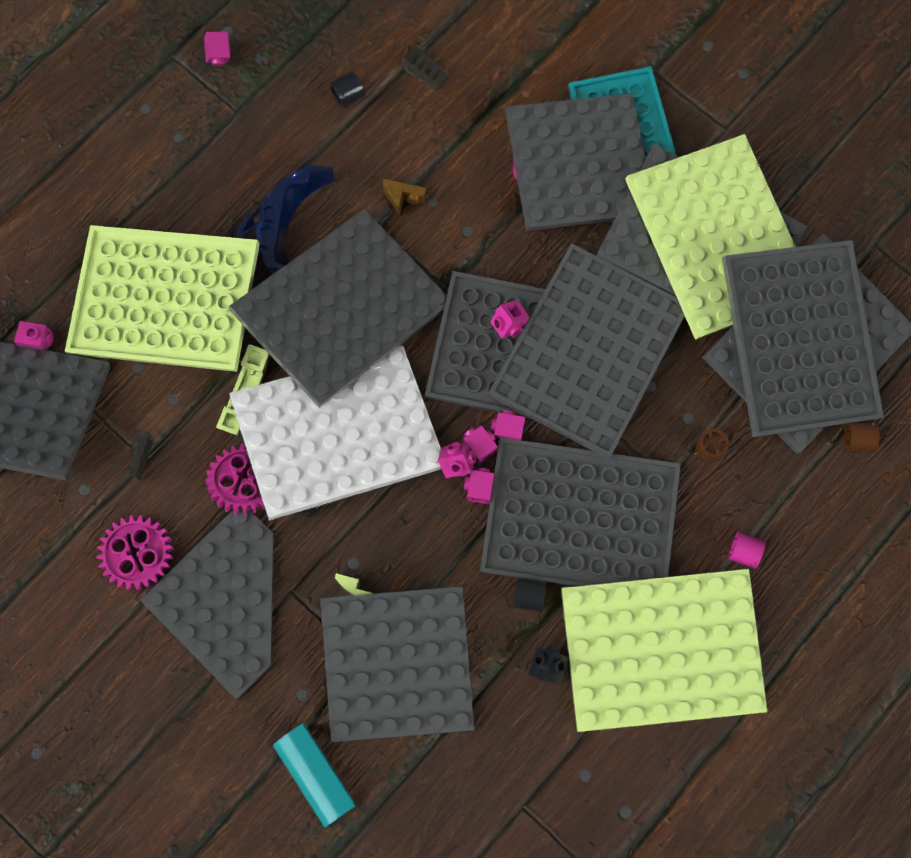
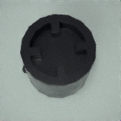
(347, 89)
(530, 595)

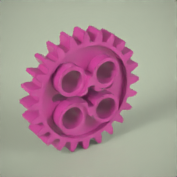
(224, 472)
(115, 561)

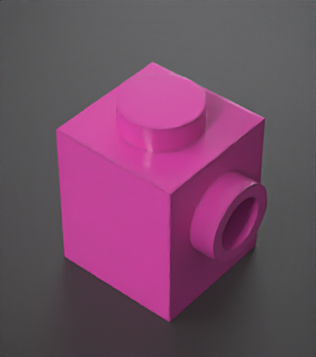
(217, 48)
(33, 336)
(508, 425)
(481, 442)
(479, 486)

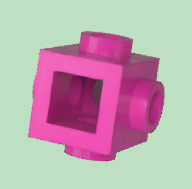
(509, 319)
(456, 459)

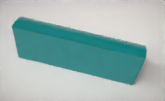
(314, 775)

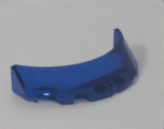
(279, 209)

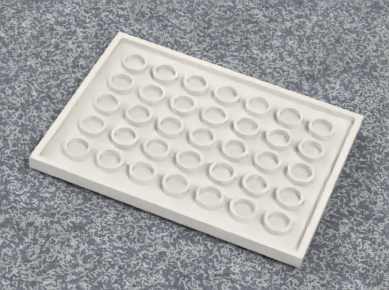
(350, 445)

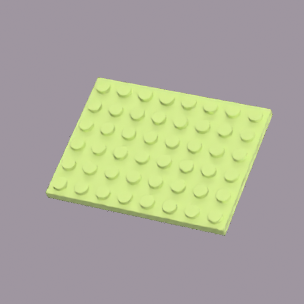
(700, 212)
(161, 297)
(663, 650)

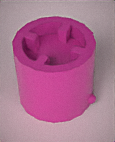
(746, 550)

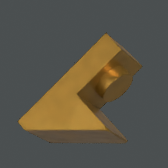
(398, 191)

